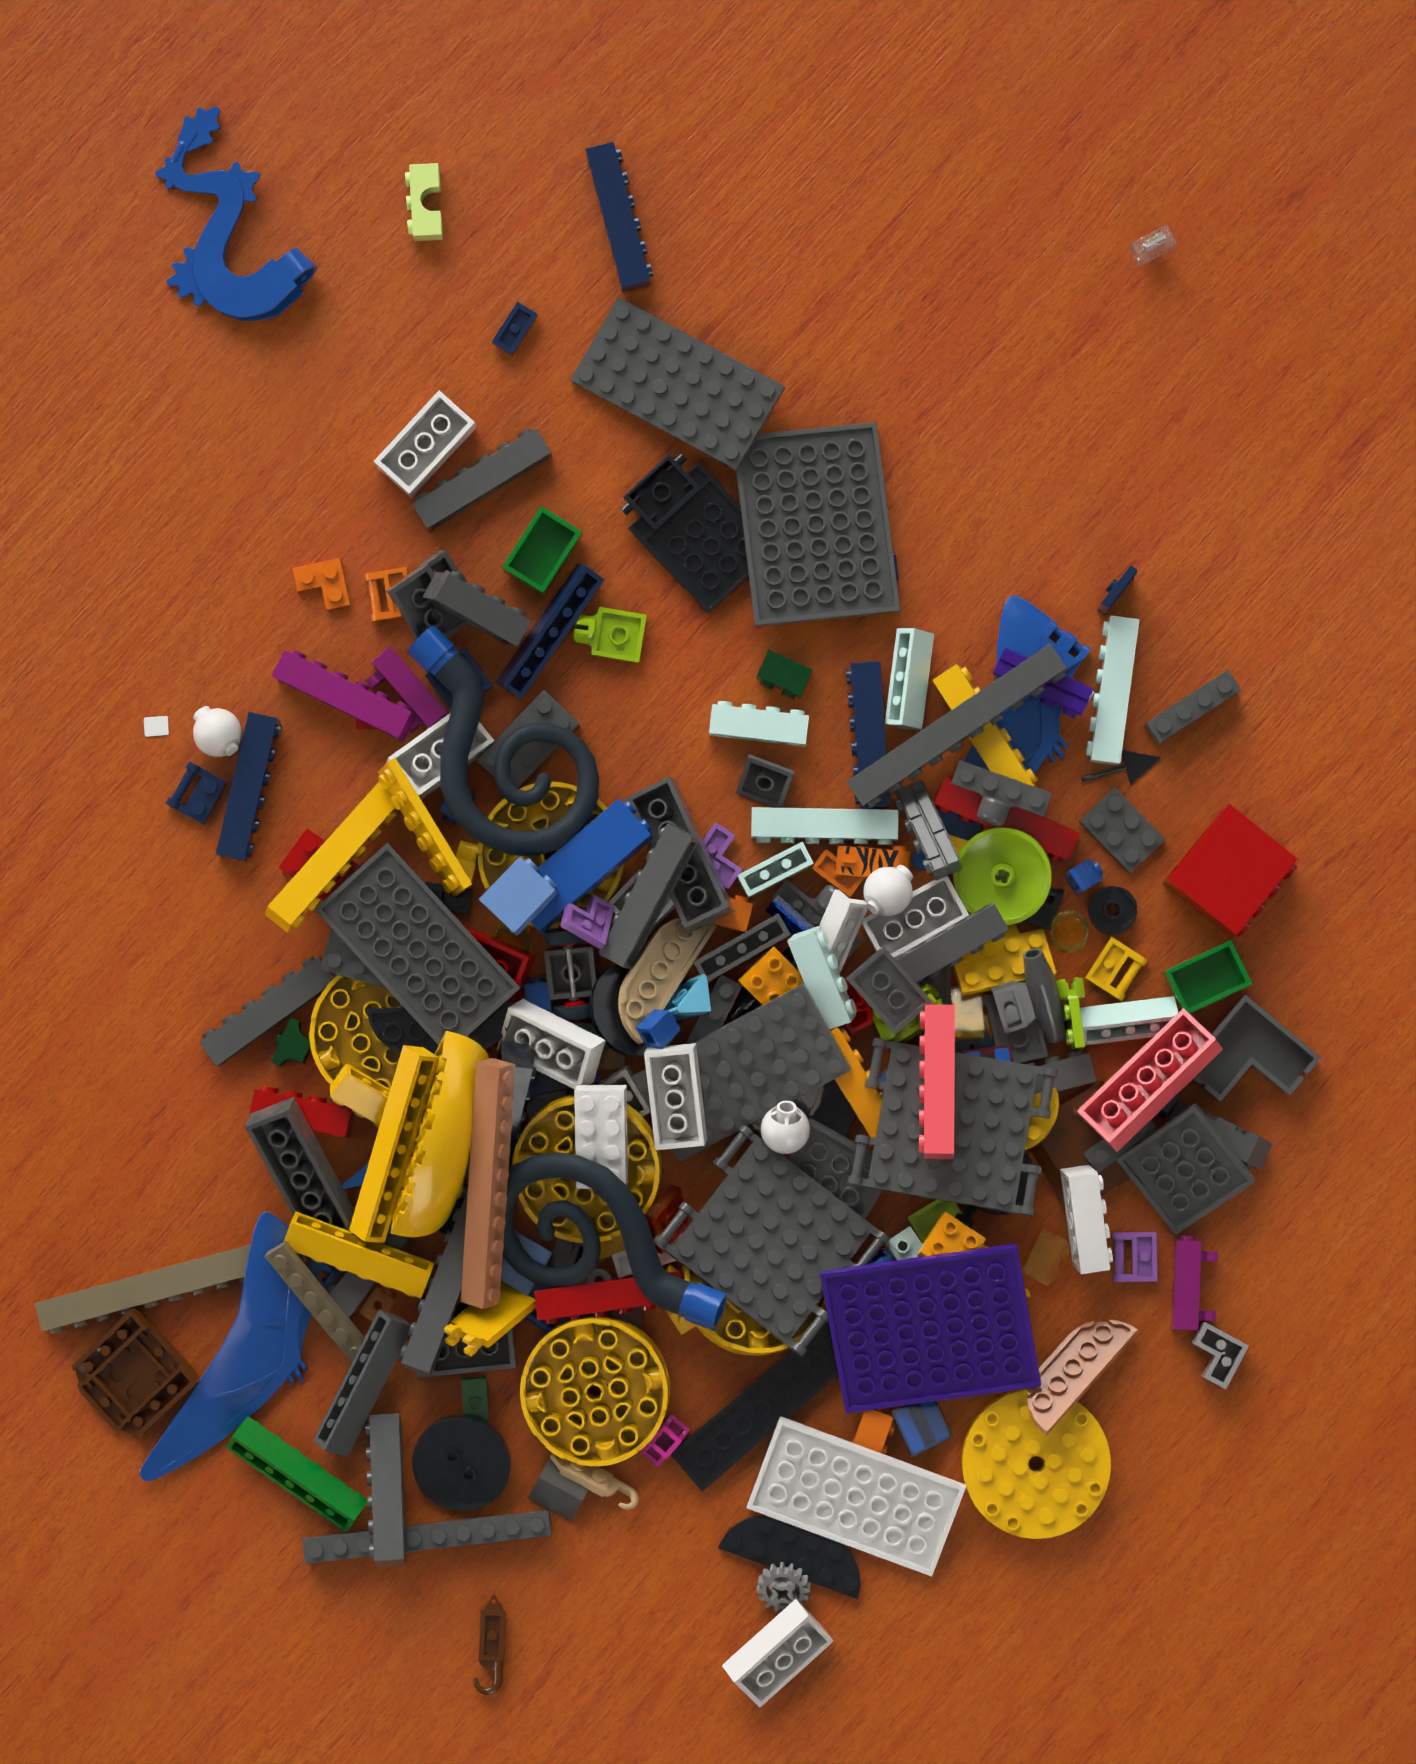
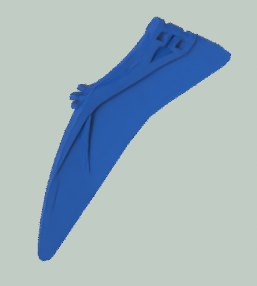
(1034, 725)
(252, 1361)

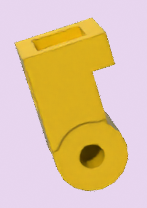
(467, 857)

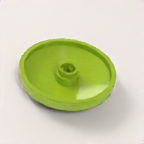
(1004, 869)

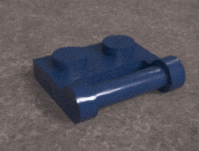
(204, 796)

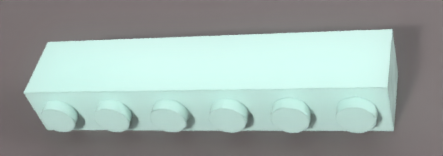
(1114, 690)
(824, 824)

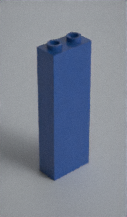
(591, 858)

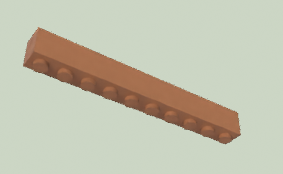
(487, 1183)

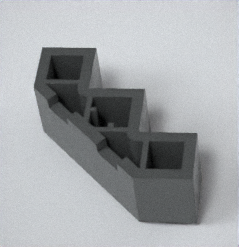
(1247, 1146)

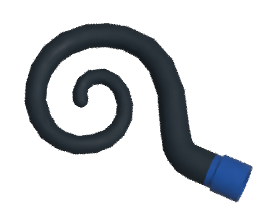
(438, 655)
(694, 1302)

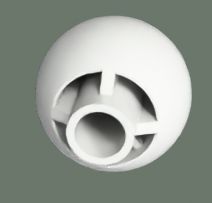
(216, 731)
(888, 890)
(785, 1128)

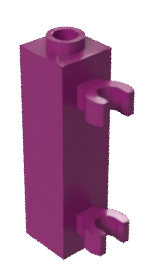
(409, 687)
(1187, 1284)

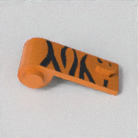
(864, 861)

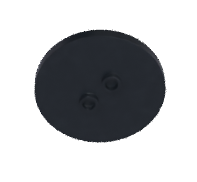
(606, 1015)
(461, 1462)

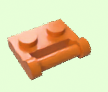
(390, 578)

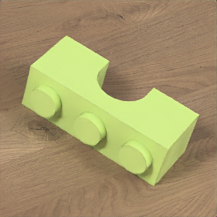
(423, 180)

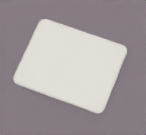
(156, 726)

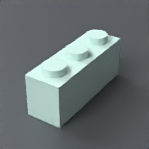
(775, 870)

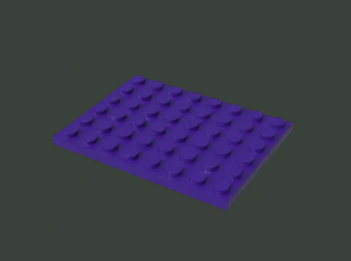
(931, 1328)

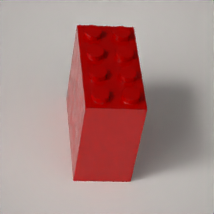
(1231, 871)

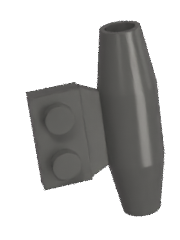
(1034, 999)

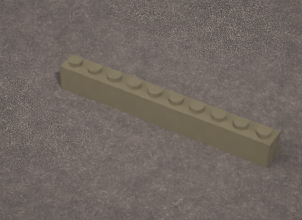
(142, 1289)

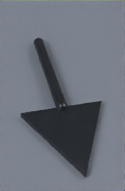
(1134, 763)

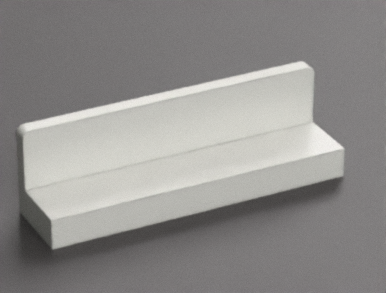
(842, 924)

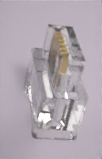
(1153, 245)

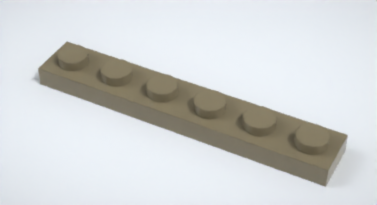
(316, 1299)

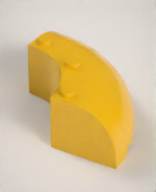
(442, 1141)

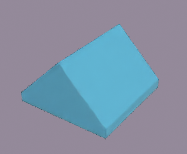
(690, 999)

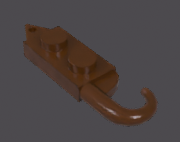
(492, 1644)

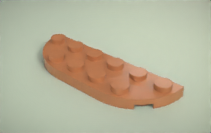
(1075, 1368)

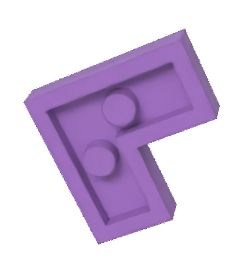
(717, 842)
(589, 925)

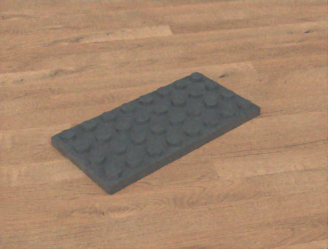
(677, 384)
(416, 947)
(761, 1061)

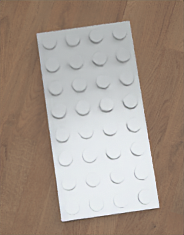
(856, 1496)

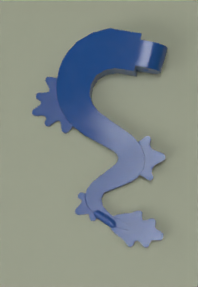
(205, 270)

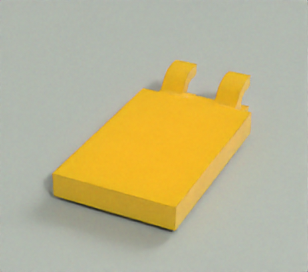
(488, 1325)

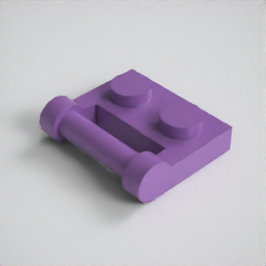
(1143, 1256)

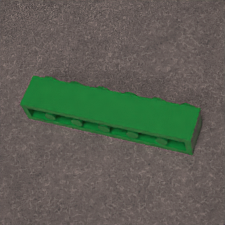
(297, 1474)

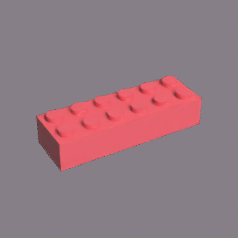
(1150, 1080)
(939, 1082)

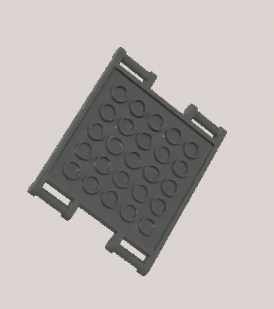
(989, 1131)
(770, 1239)

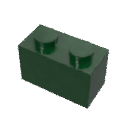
(784, 674)

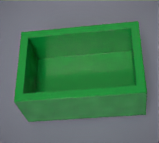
(542, 551)
(1207, 977)

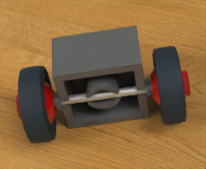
(570, 973)

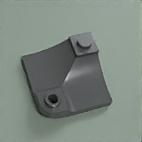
(416, 610)

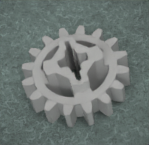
(783, 1586)

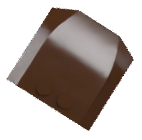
(1068, 1141)
(133, 1375)

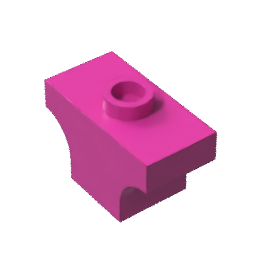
(665, 1441)

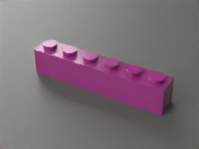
(344, 695)

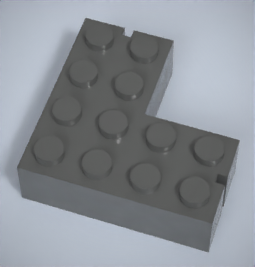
(1258, 1041)

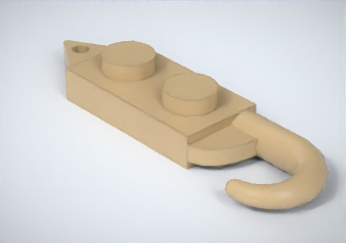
(595, 1480)

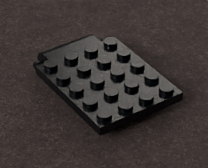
(690, 529)

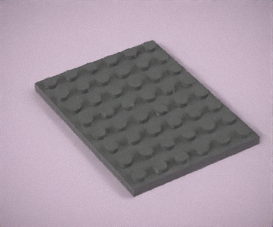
(817, 526)

